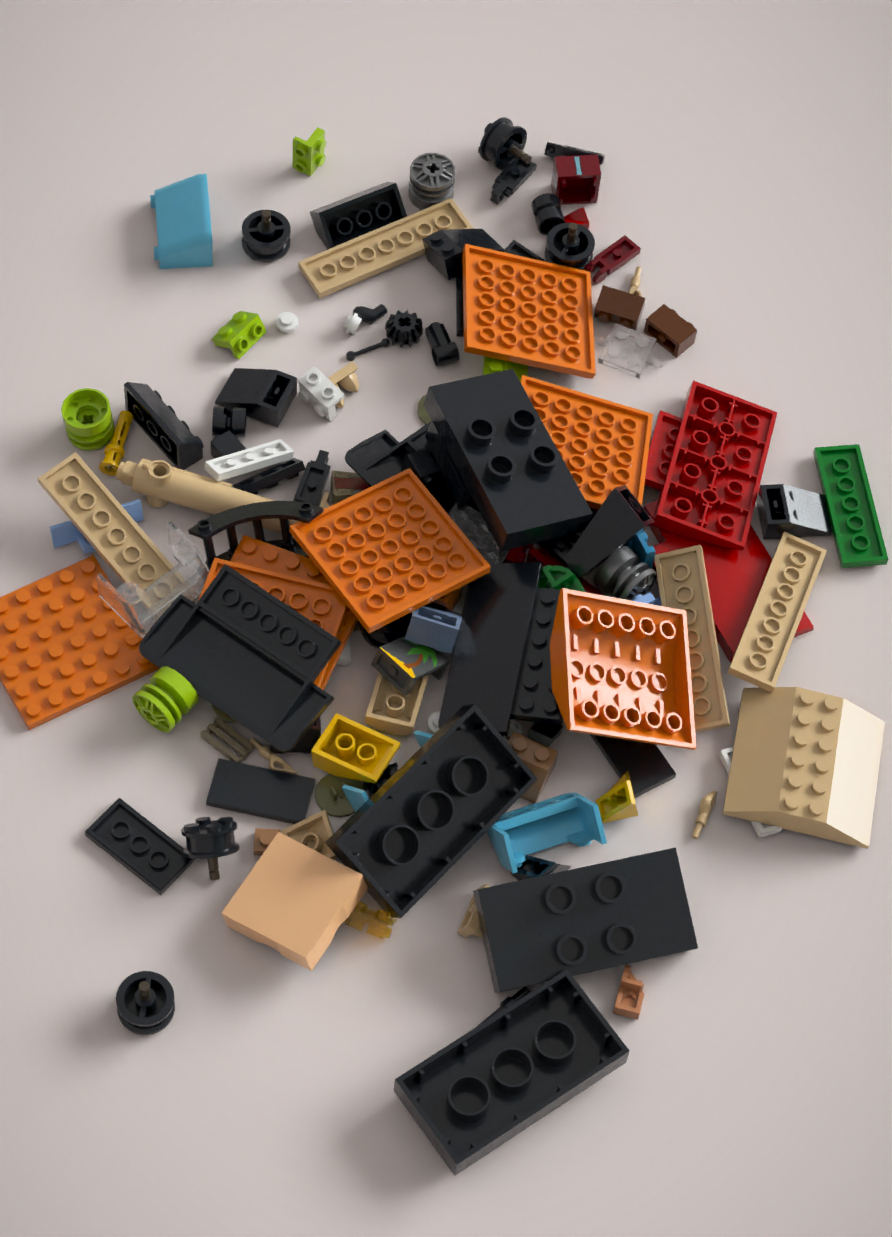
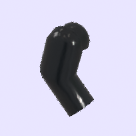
(370, 315)

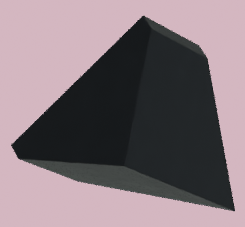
(537, 867)

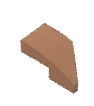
(629, 995)

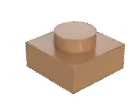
(263, 838)

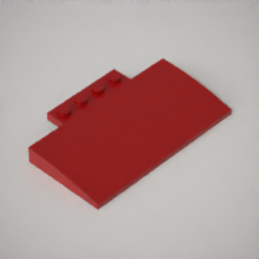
(709, 466)
(732, 580)

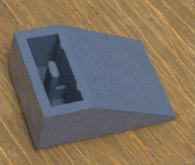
(434, 627)

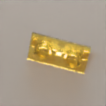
(378, 921)

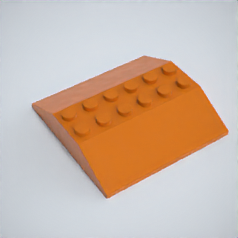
(622, 669)

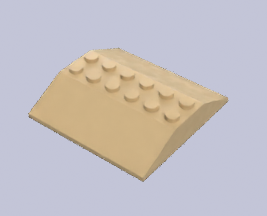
(805, 764)

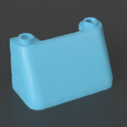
(183, 224)

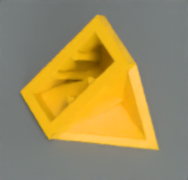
(618, 801)

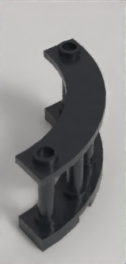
(254, 512)

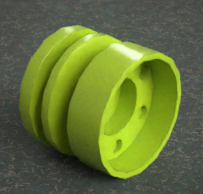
(88, 419)
(165, 699)

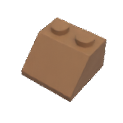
(538, 759)

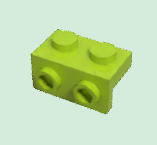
(310, 153)
(240, 333)

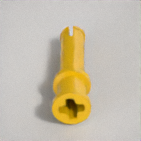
(114, 451)

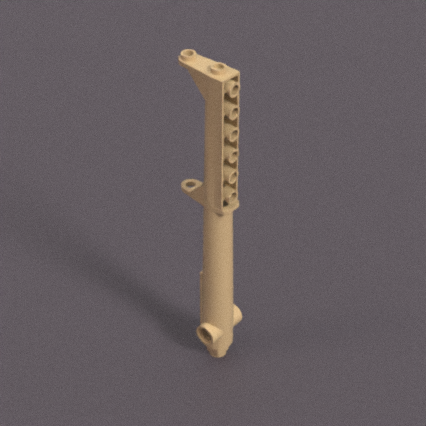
(169, 484)

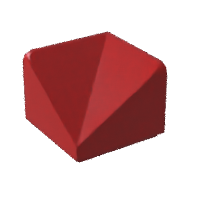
(578, 216)

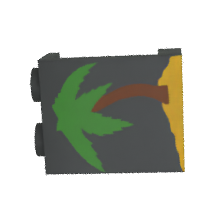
(406, 662)

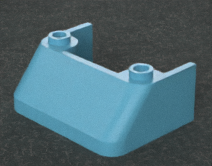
(544, 826)

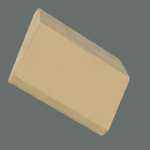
(313, 833)

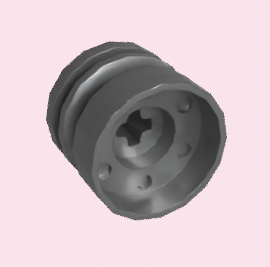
(431, 180)
(624, 575)

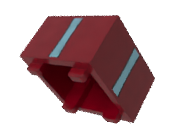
(576, 179)

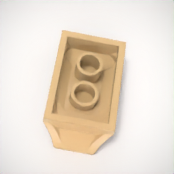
(392, 710)

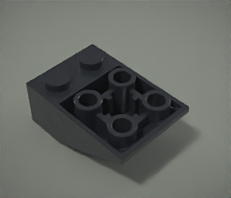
(261, 391)
(792, 511)

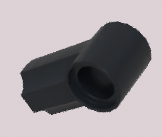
(442, 348)

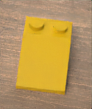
(353, 750)

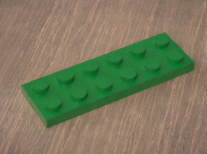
(850, 506)

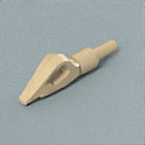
(635, 282)
(273, 758)
(706, 807)

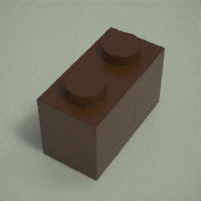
(619, 307)
(670, 330)

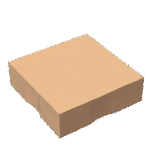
(294, 900)

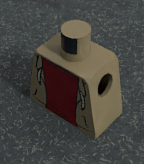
(345, 485)

